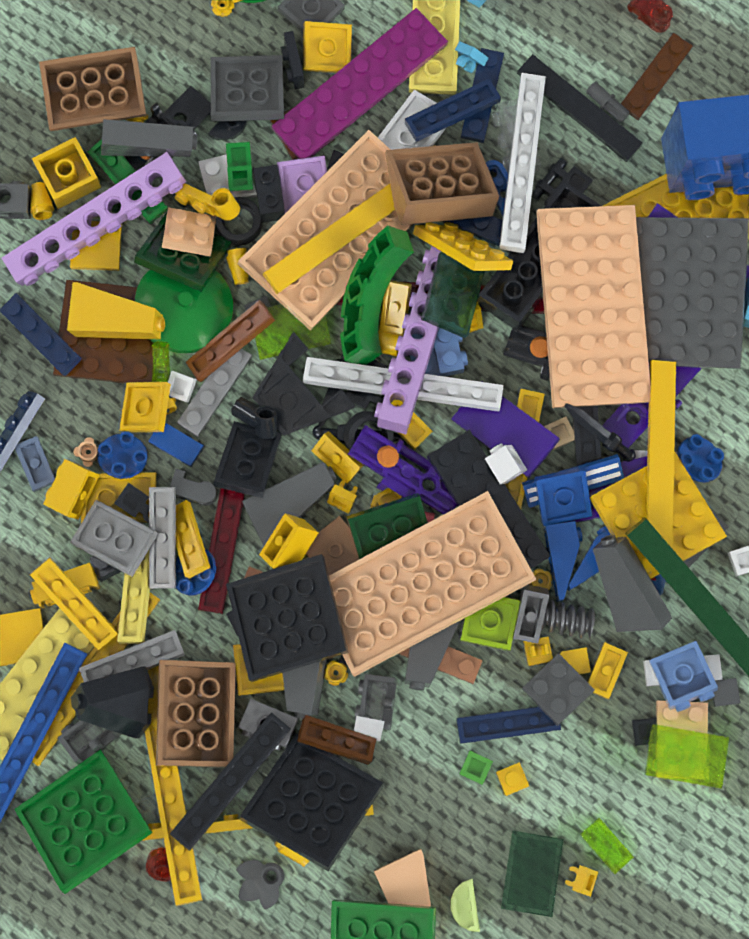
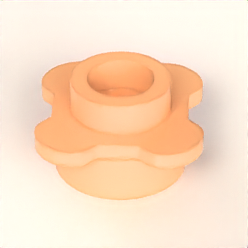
(81, 450)

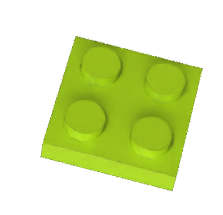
(492, 625)

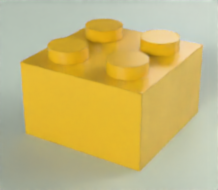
(66, 173)

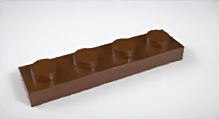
(656, 76)

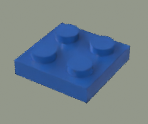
(563, 496)

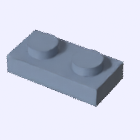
(35, 464)

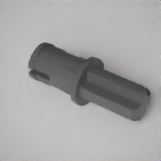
(607, 101)

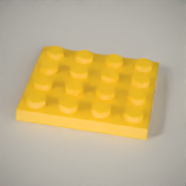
(693, 522)

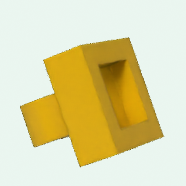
(342, 498)
(538, 653)
(584, 880)

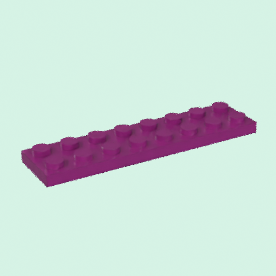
(359, 85)

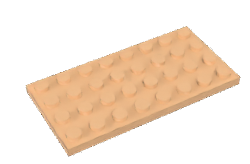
(341, 189)
(593, 306)
(427, 582)

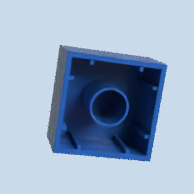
(708, 147)

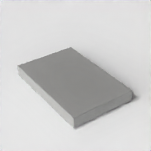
(114, 538)

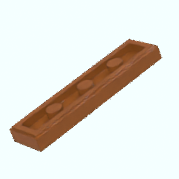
(230, 341)

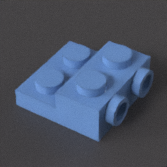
(446, 355)
(684, 676)

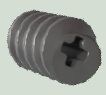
(569, 619)

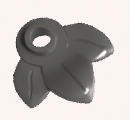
(256, 883)

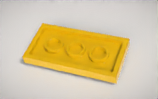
(463, 247)

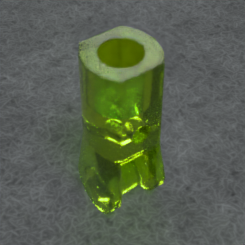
(161, 361)

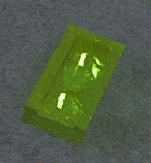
(606, 845)

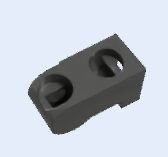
(199, 493)

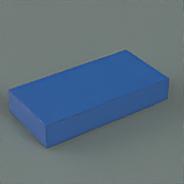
(177, 445)

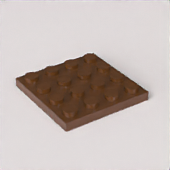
(107, 358)

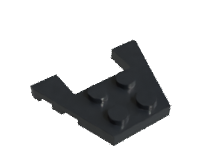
(291, 398)

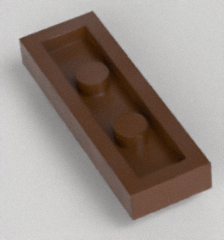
(337, 740)

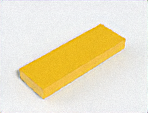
(189, 541)

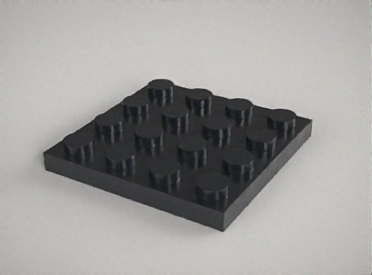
(286, 618)
(311, 802)

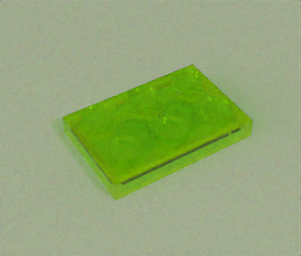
(276, 335)
(686, 756)

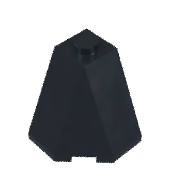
(116, 702)

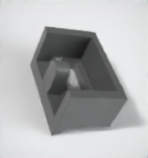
(377, 698)
(85, 739)

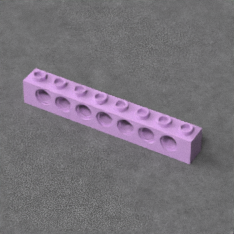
(80, 219)
(399, 417)

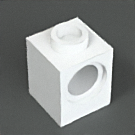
(505, 463)

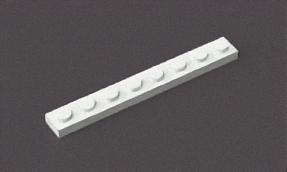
(522, 163)
(433, 388)

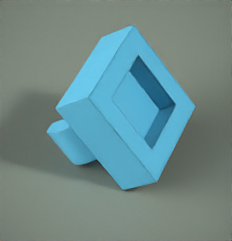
(471, 56)

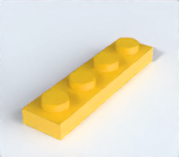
(74, 603)

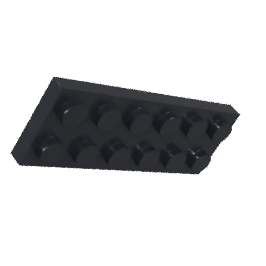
(468, 475)

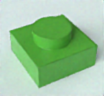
(475, 767)

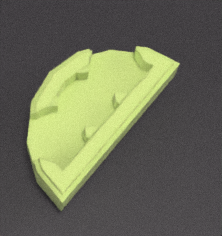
(464, 906)

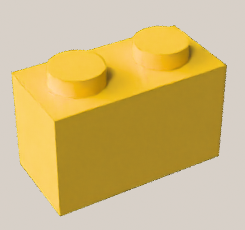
(71, 489)
(288, 541)

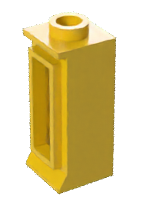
(82, 576)

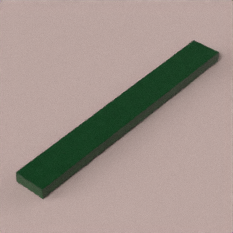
(691, 591)

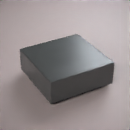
(726, 693)

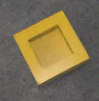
(512, 779)

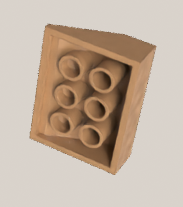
(92, 88)
(440, 183)
(195, 713)

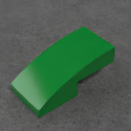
(239, 166)

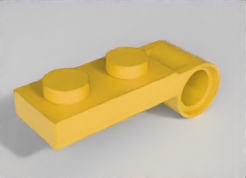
(218, 204)
(394, 309)

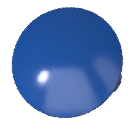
(122, 455)
(700, 458)
(197, 583)

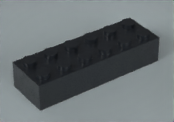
(517, 292)

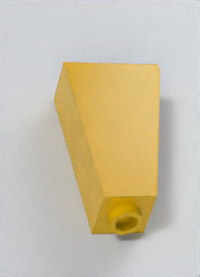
(111, 316)

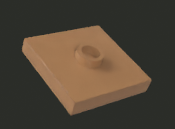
(335, 545)

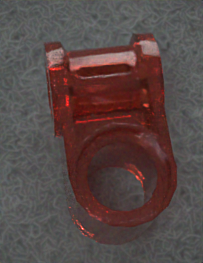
(650, 13)

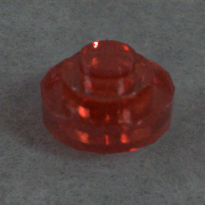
(157, 865)

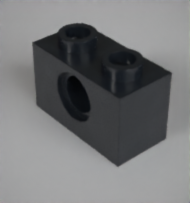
(269, 193)

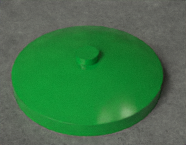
(189, 315)

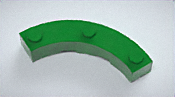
(366, 291)

